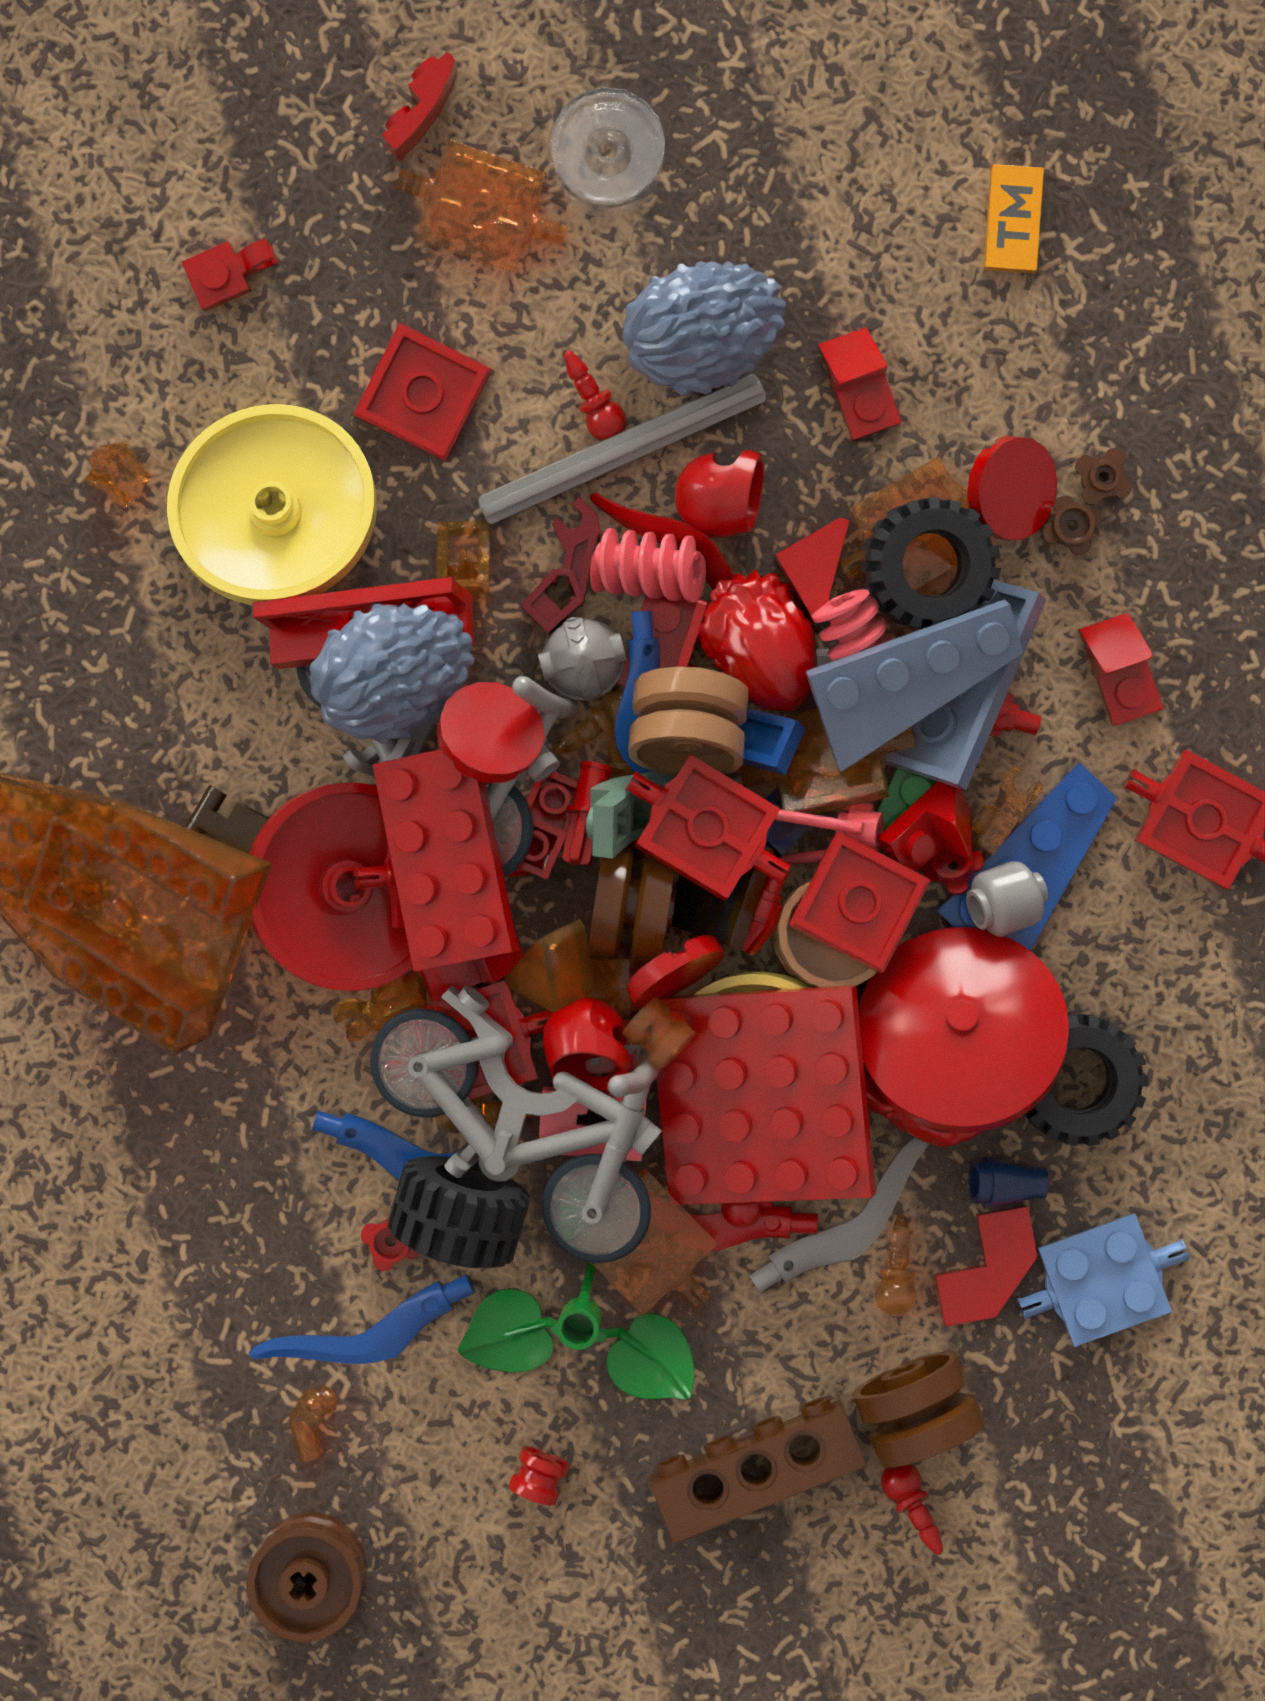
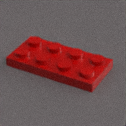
(444, 861)

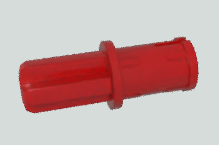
(578, 846)

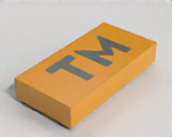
(1013, 218)

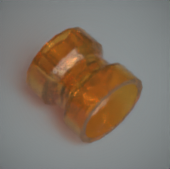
(658, 1033)

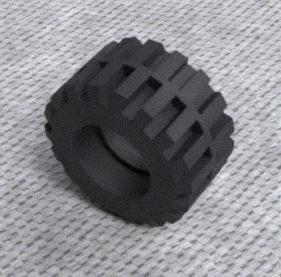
(973, 553)
(1119, 1095)
(457, 1219)

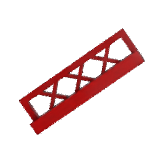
(303, 622)

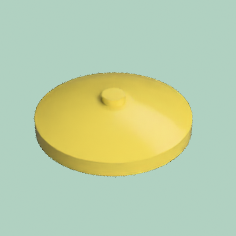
(272, 504)

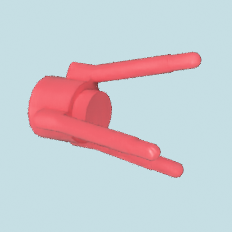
(859, 824)

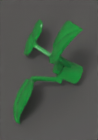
(645, 1362)

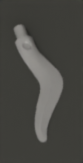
(846, 1239)

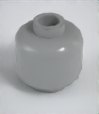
(1006, 899)

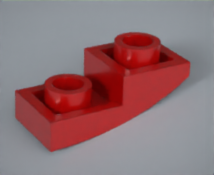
(430, 91)
(550, 821)

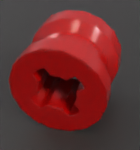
(538, 1476)

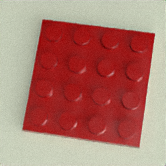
(767, 1098)

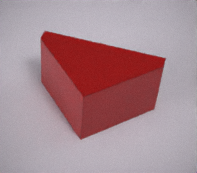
(812, 565)

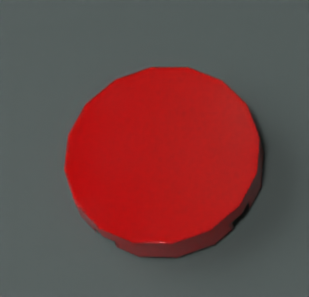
(1013, 487)
(490, 732)
(675, 972)

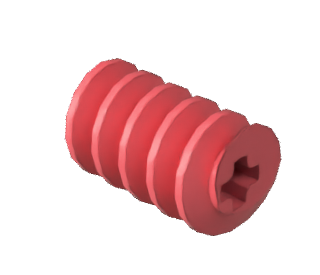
(648, 568)
(852, 623)

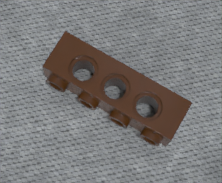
(691, 1513)

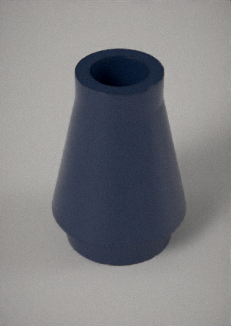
(1005, 1182)

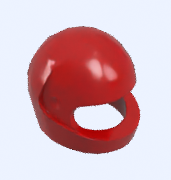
(721, 498)
(585, 1032)

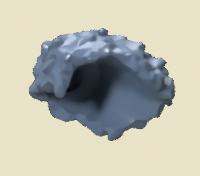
(703, 325)
(390, 670)

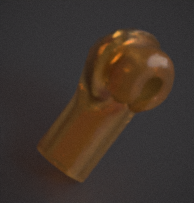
(307, 1417)

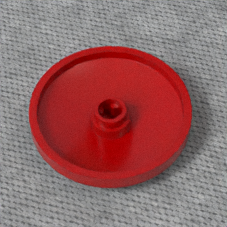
(309, 906)
(963, 1030)

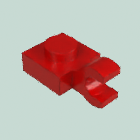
(221, 274)

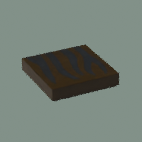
(706, 914)

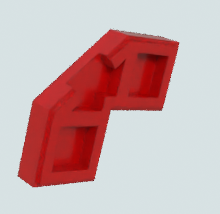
(984, 1289)

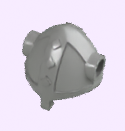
(582, 659)

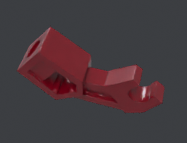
(579, 548)

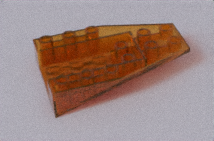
(126, 906)

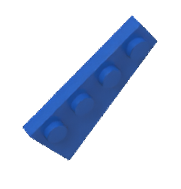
(1047, 842)

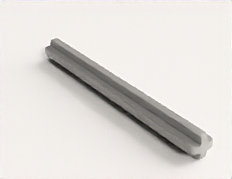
(621, 449)

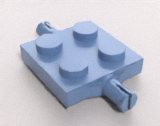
(1104, 1280)

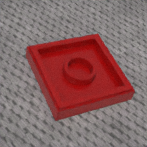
(422, 392)
(859, 902)

